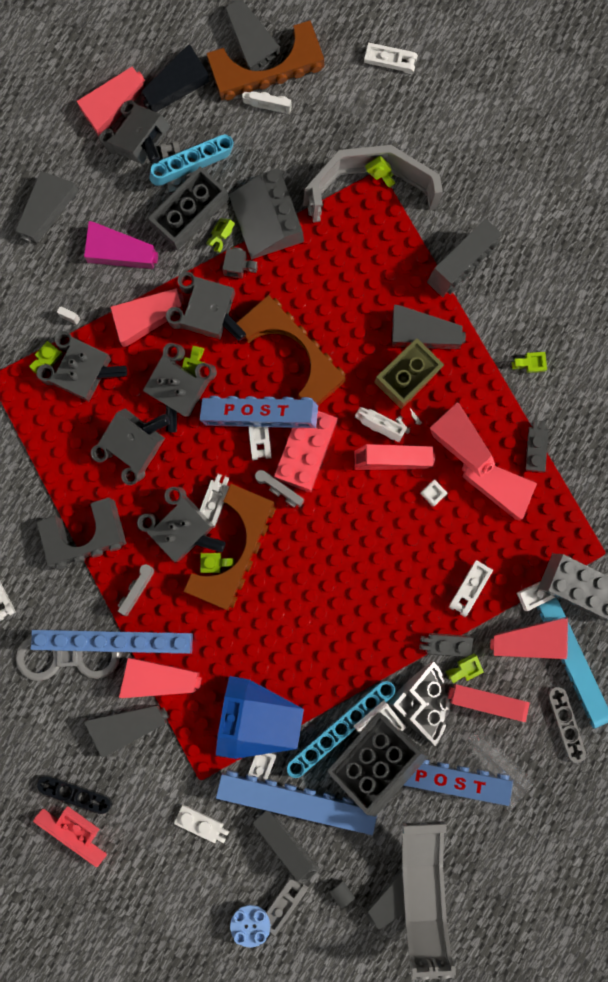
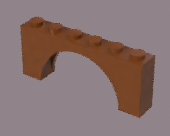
(235, 80)
(271, 319)
(222, 588)

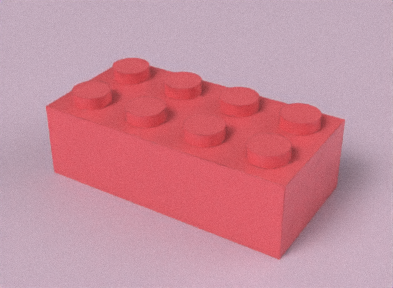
(305, 453)

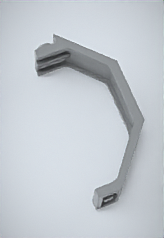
(354, 161)
(425, 901)

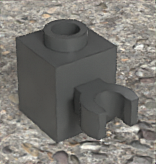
(236, 263)

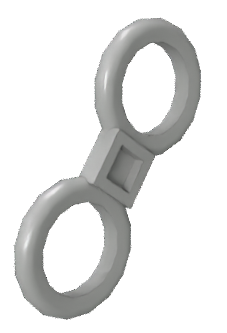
(63, 659)

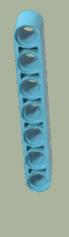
(578, 670)
(330, 732)

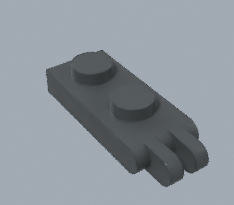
(536, 448)
(447, 644)

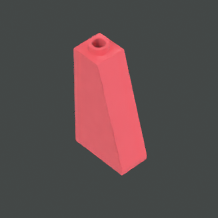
(104, 103)
(144, 315)
(461, 438)
(393, 457)
(504, 489)
(534, 641)
(154, 679)
(488, 702)

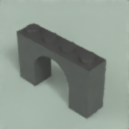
(107, 536)

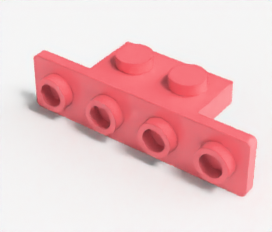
(73, 832)

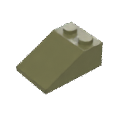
(408, 373)

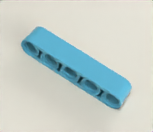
(196, 153)

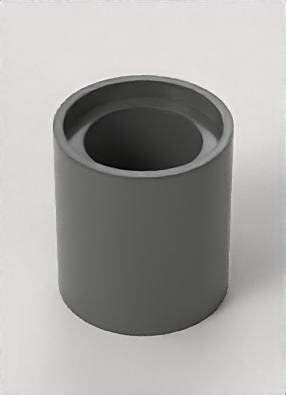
(342, 894)

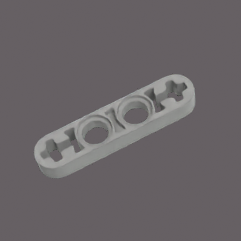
(568, 723)

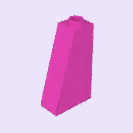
(117, 249)

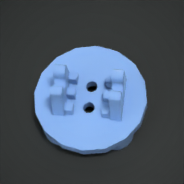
(251, 935)

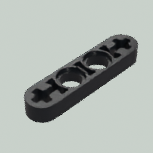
(73, 798)

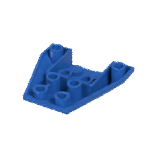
(256, 721)

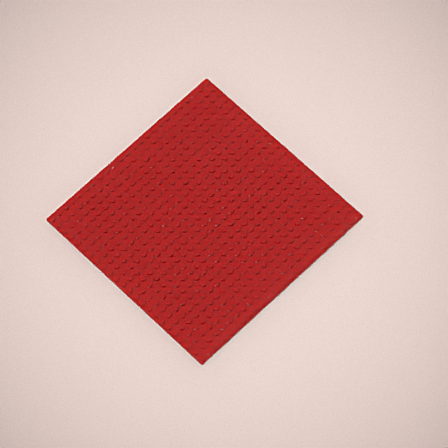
(365, 557)

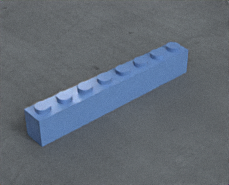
(111, 641)
(294, 802)

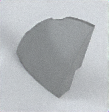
(423, 703)

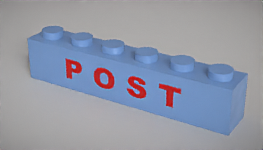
(259, 412)
(463, 782)

